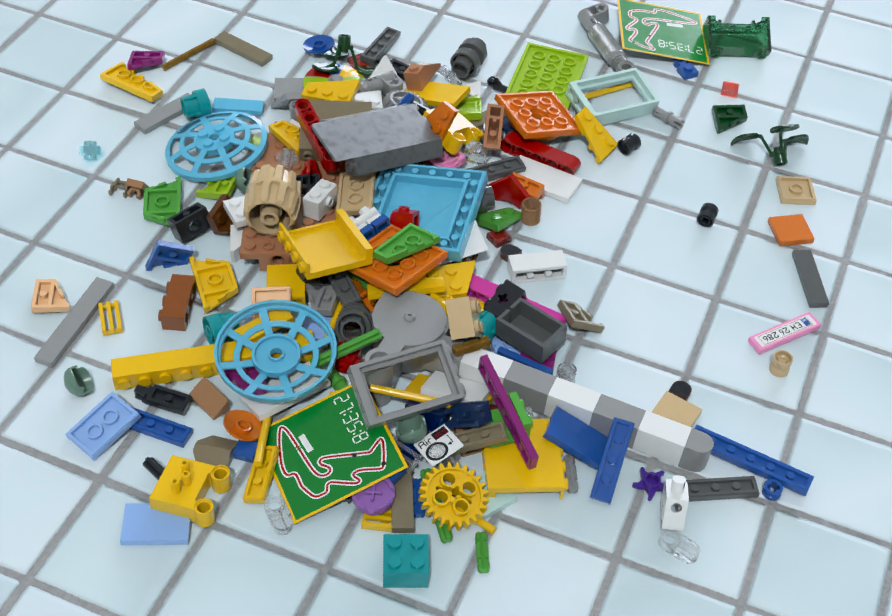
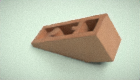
(419, 75)
(493, 127)

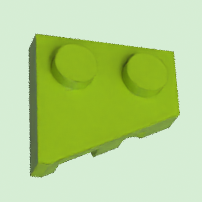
(217, 188)

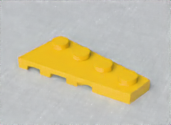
(131, 82)

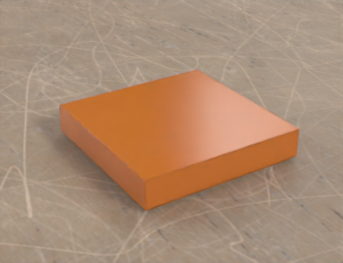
(790, 230)

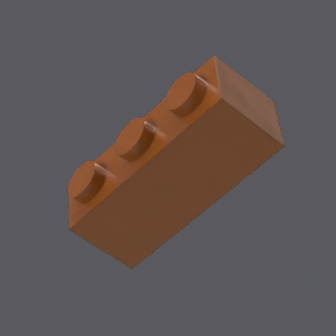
(177, 302)

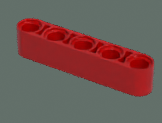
(306, 117)
(516, 145)

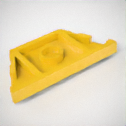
(456, 278)
(214, 281)

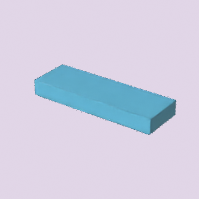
(251, 107)

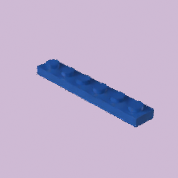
(759, 463)

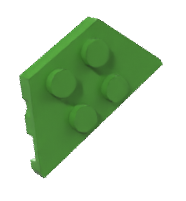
(162, 201)

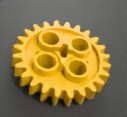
(447, 511)

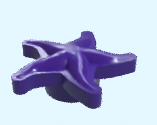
(650, 482)

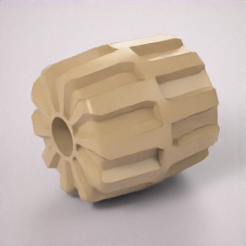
(272, 198)

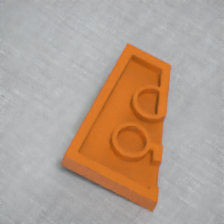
(442, 118)

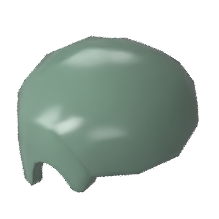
(242, 179)
(78, 381)
(411, 429)

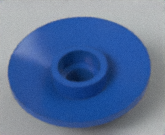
(318, 44)

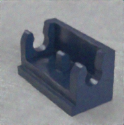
(469, 414)

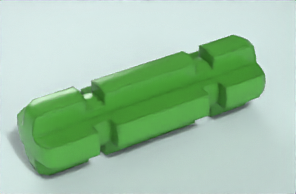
(482, 552)

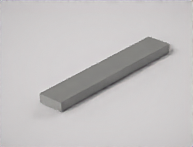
(73, 322)

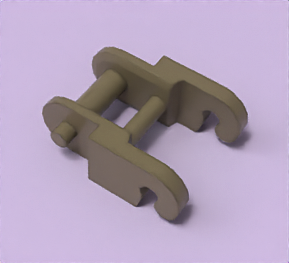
(114, 185)

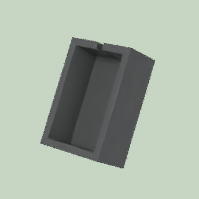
(531, 330)

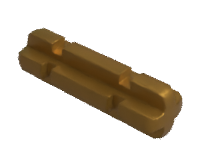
(471, 346)

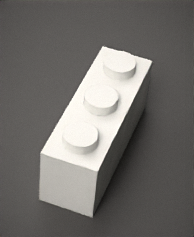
(537, 266)

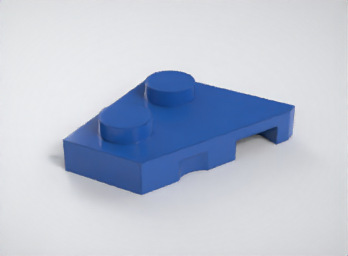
(169, 255)

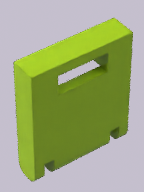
(470, 108)

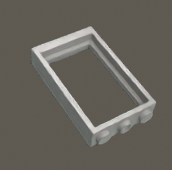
(363, 396)

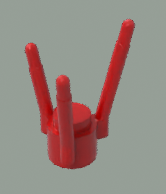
(311, 167)

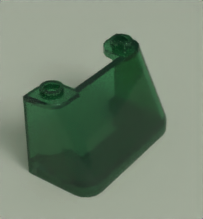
(737, 40)

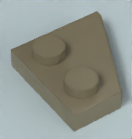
(578, 317)

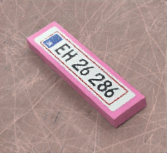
(784, 333)

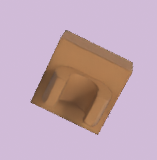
(136, 186)

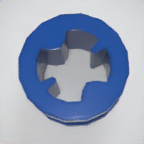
(778, 488)

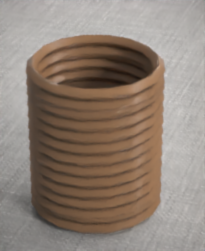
(531, 211)

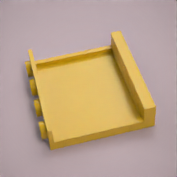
(327, 246)
(509, 474)

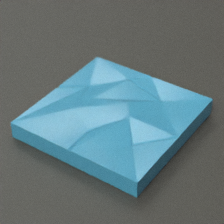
(443, 195)

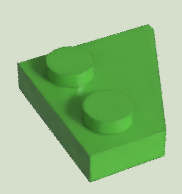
(498, 219)

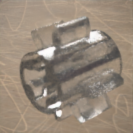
(287, 157)

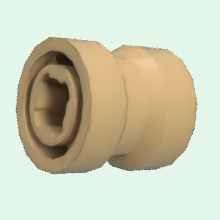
(781, 363)

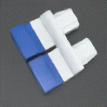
(370, 222)

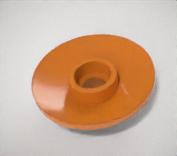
(242, 425)

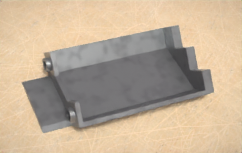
(379, 139)

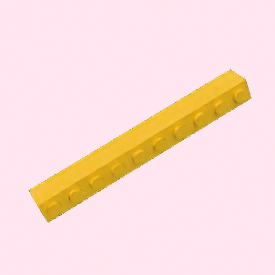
(180, 364)

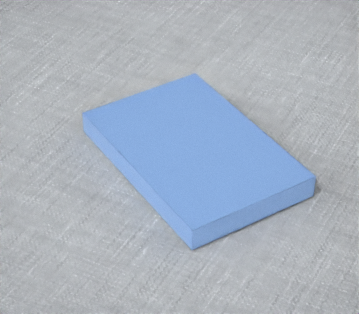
(103, 425)
(153, 527)

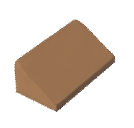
(210, 399)

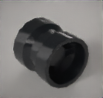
(631, 142)
(707, 214)

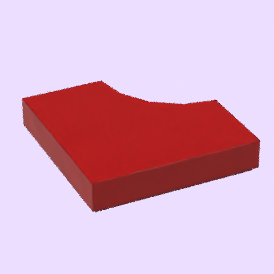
(509, 190)

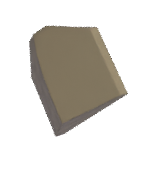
(214, 450)

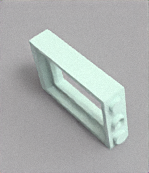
(579, 101)

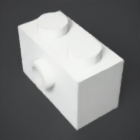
(320, 199)

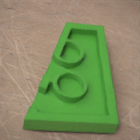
(404, 243)

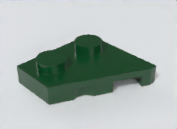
(728, 116)

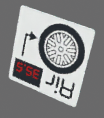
(438, 445)

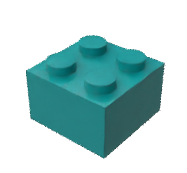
(405, 561)

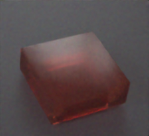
(360, 63)
(730, 89)
(499, 238)

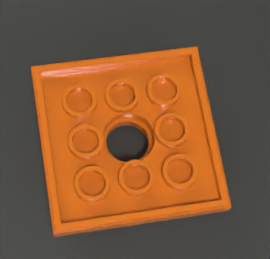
(538, 115)
(400, 277)

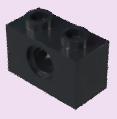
(180, 222)

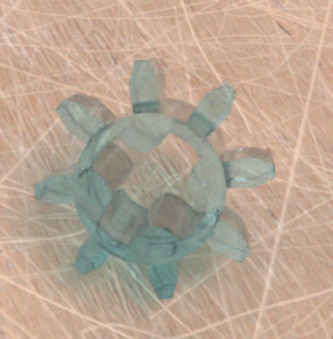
(90, 150)

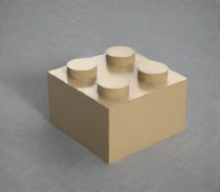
(464, 318)

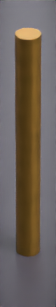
(189, 53)

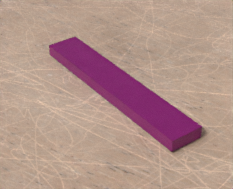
(508, 412)

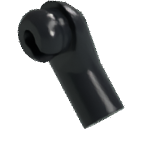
(496, 84)

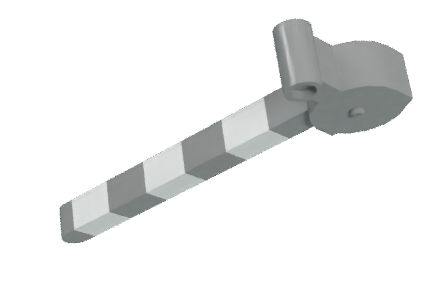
(418, 319)

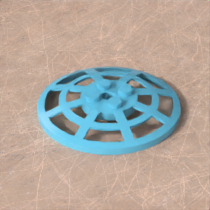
(207, 146)
(275, 343)

